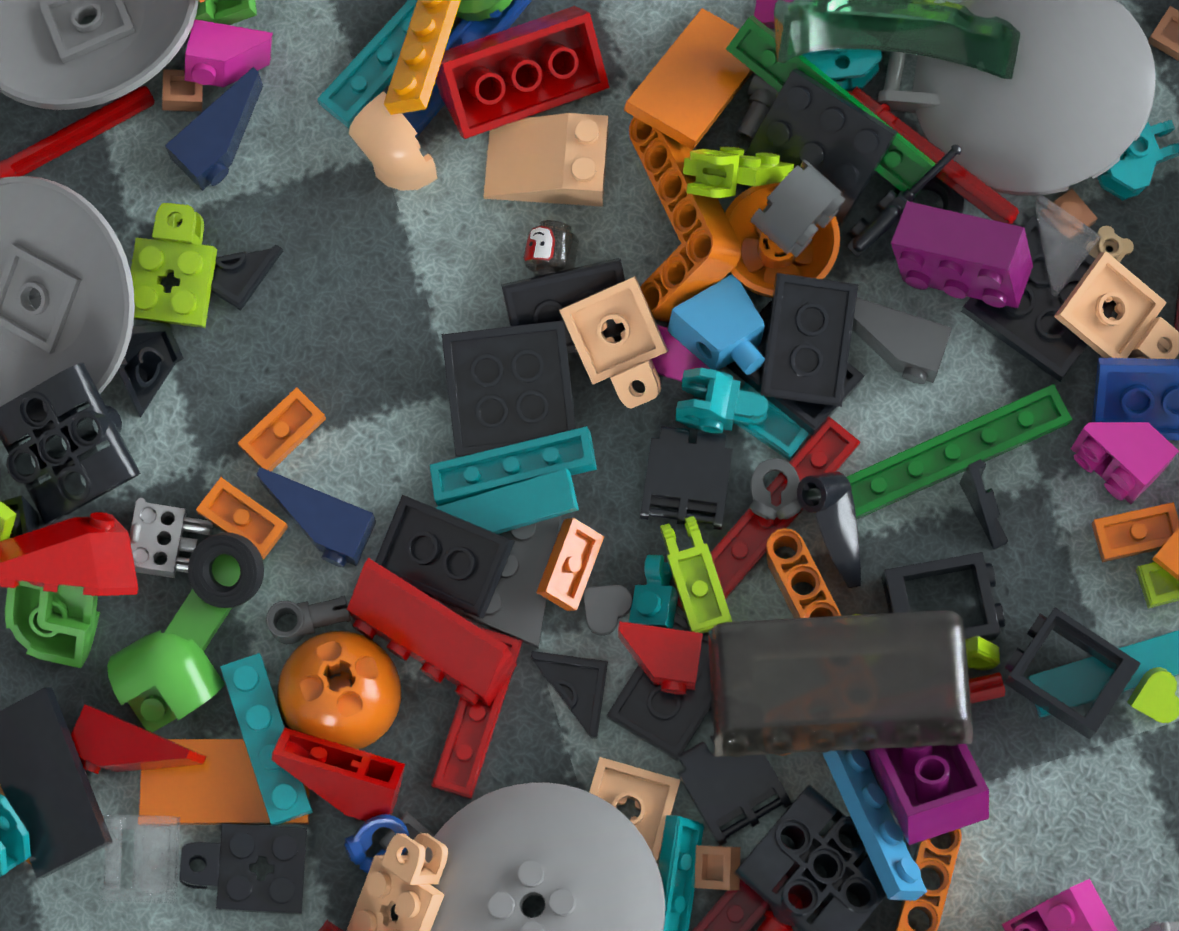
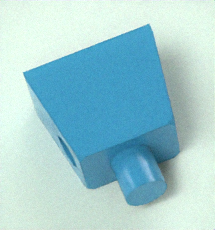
(720, 326)

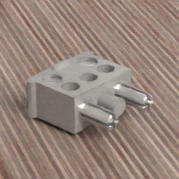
(149, 529)

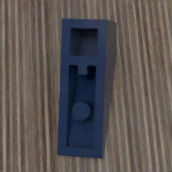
(212, 139)
(328, 522)

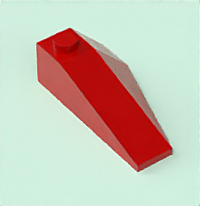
(73, 552)

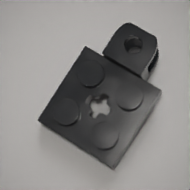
(229, 865)

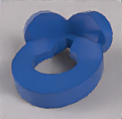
(358, 844)

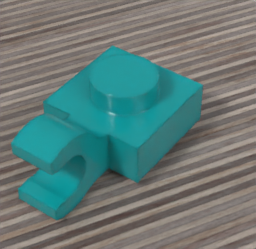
(656, 601)

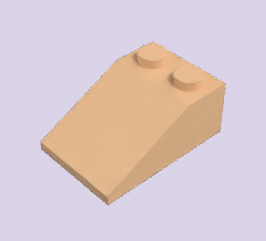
(549, 160)

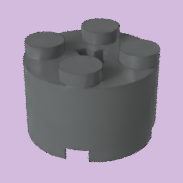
(797, 207)

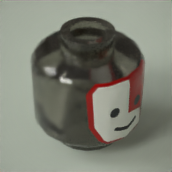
(550, 248)

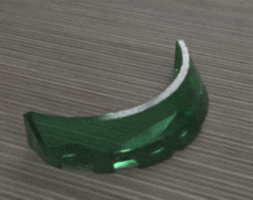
(903, 26)

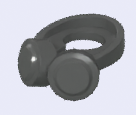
(761, 496)

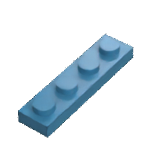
(875, 824)

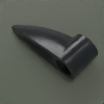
(832, 501)

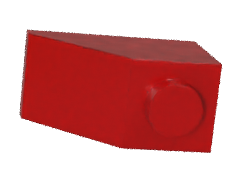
(664, 654)

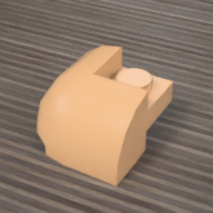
(392, 147)

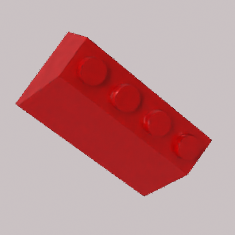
(521, 71)
(430, 634)

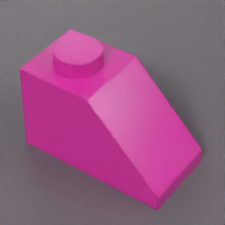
(224, 53)

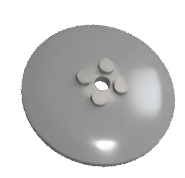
(67, 65)
(84, 280)
(549, 845)

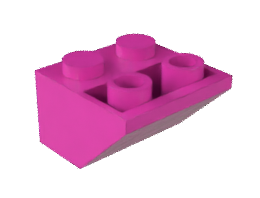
(1124, 455)
(1071, 910)

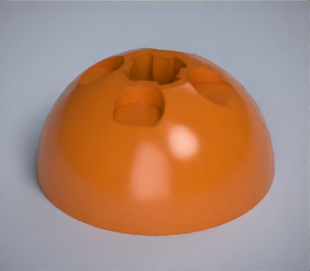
(758, 264)
(332, 707)

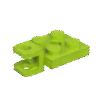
(722, 170)
(179, 252)

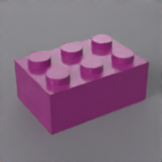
(962, 255)
(931, 788)

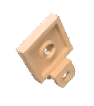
(1136, 328)
(620, 360)
(651, 791)
(402, 882)

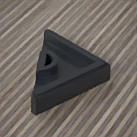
(241, 273)
(983, 503)
(578, 683)

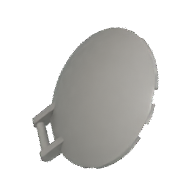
(1064, 116)

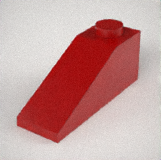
(123, 747)
(345, 777)

